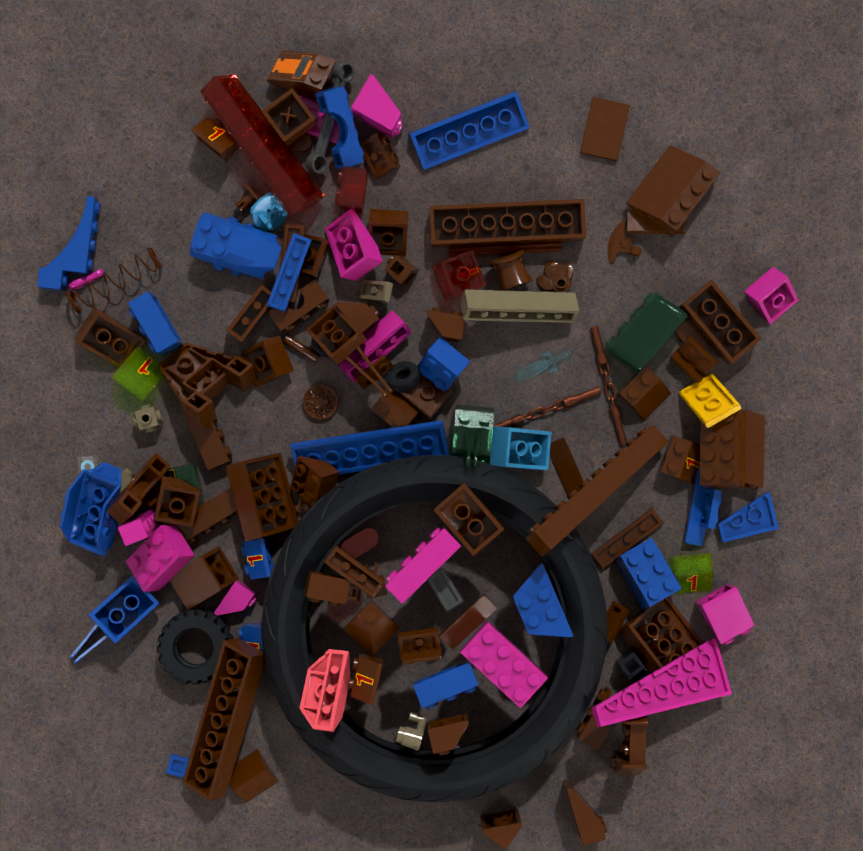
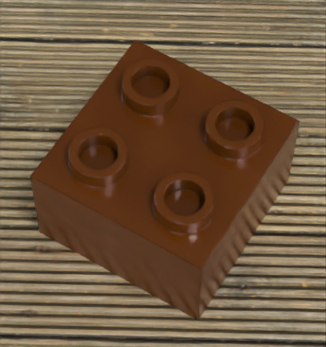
(289, 117)

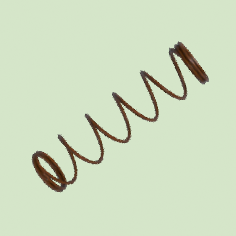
(71, 297)

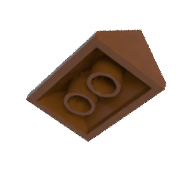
(501, 826)

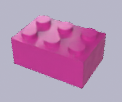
(160, 558)

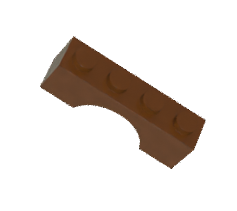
(137, 488)

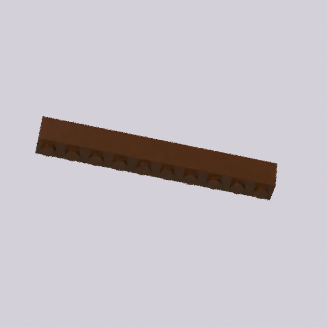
(595, 491)

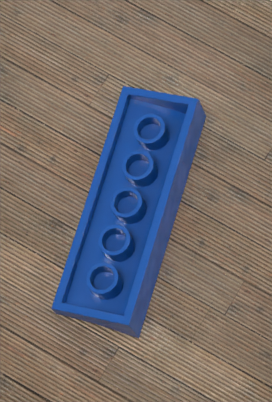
(469, 130)

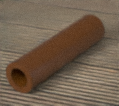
(301, 348)

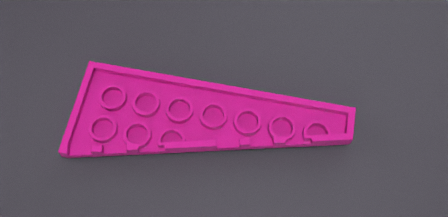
(684, 681)

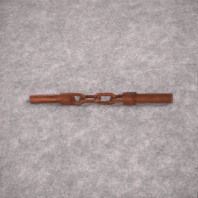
(602, 359)
(567, 402)

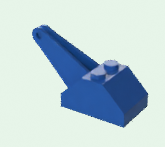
(118, 614)

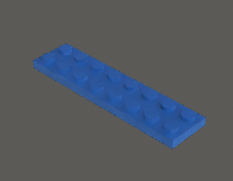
(367, 449)

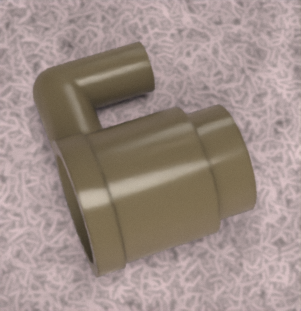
(412, 737)

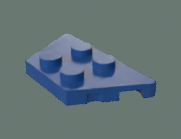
(541, 607)

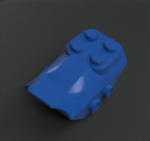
(234, 246)
(85, 508)

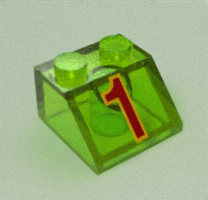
(139, 373)
(693, 571)

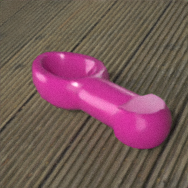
(83, 280)

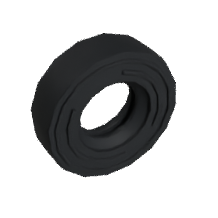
(405, 384)

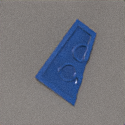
(749, 520)

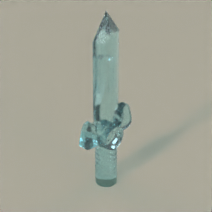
(541, 365)

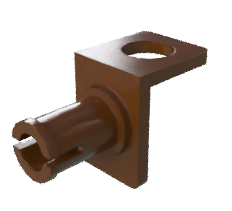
(244, 203)

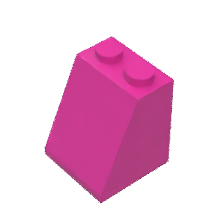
(377, 109)
(725, 614)

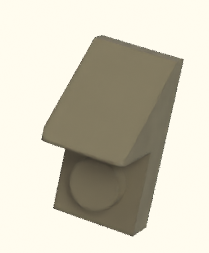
(376, 291)

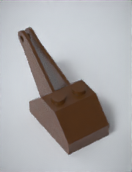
(340, 340)

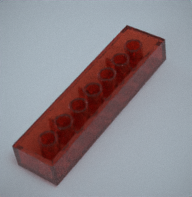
(261, 144)

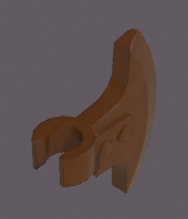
(621, 243)

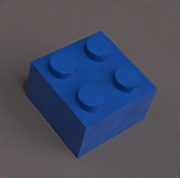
(442, 364)

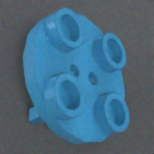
(263, 218)

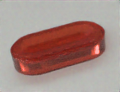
(361, 542)

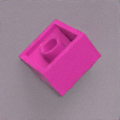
(771, 295)

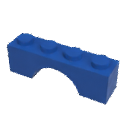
(347, 150)

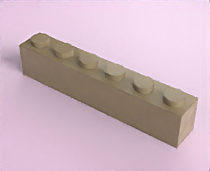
(519, 306)

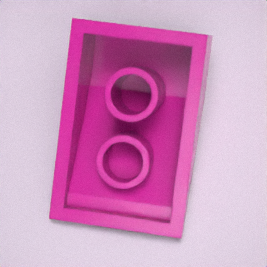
(352, 246)

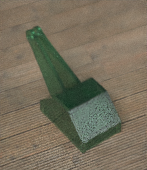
(472, 433)

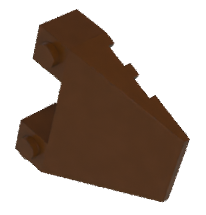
(200, 375)

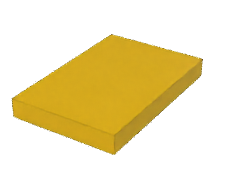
(710, 400)

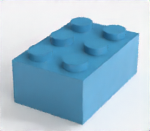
(520, 448)

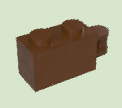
(329, 588)

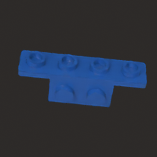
(702, 512)

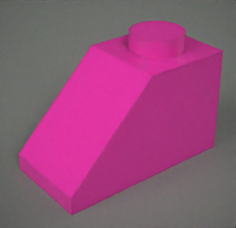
(237, 599)

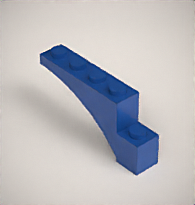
(77, 254)

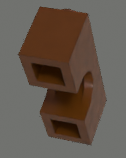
(313, 299)

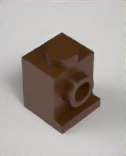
(393, 269)

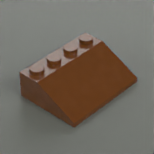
(672, 189)
(262, 496)
(659, 635)

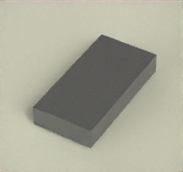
(444, 589)

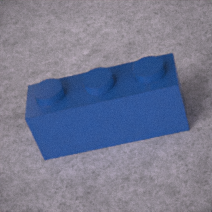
(446, 684)

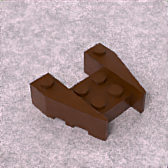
(633, 749)

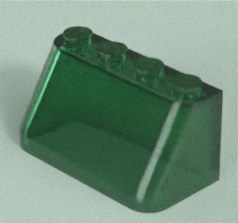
(645, 332)

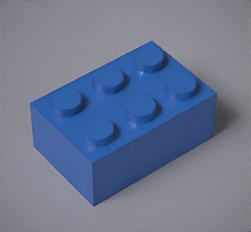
(155, 324)
(647, 574)

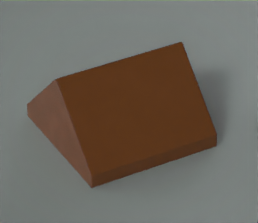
(315, 256)
(252, 776)

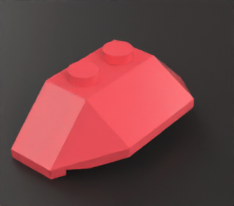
(326, 690)

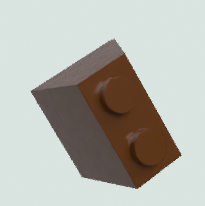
(203, 577)

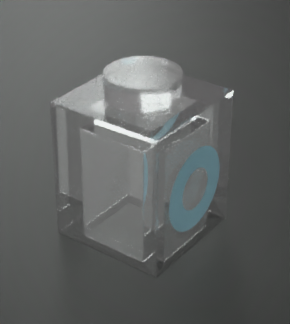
(88, 462)

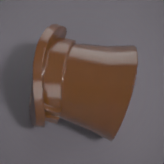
(511, 271)

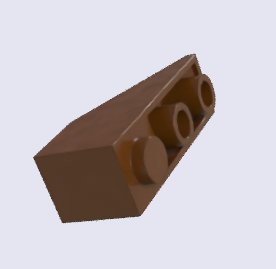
(588, 730)

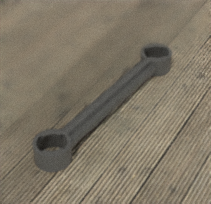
(328, 122)

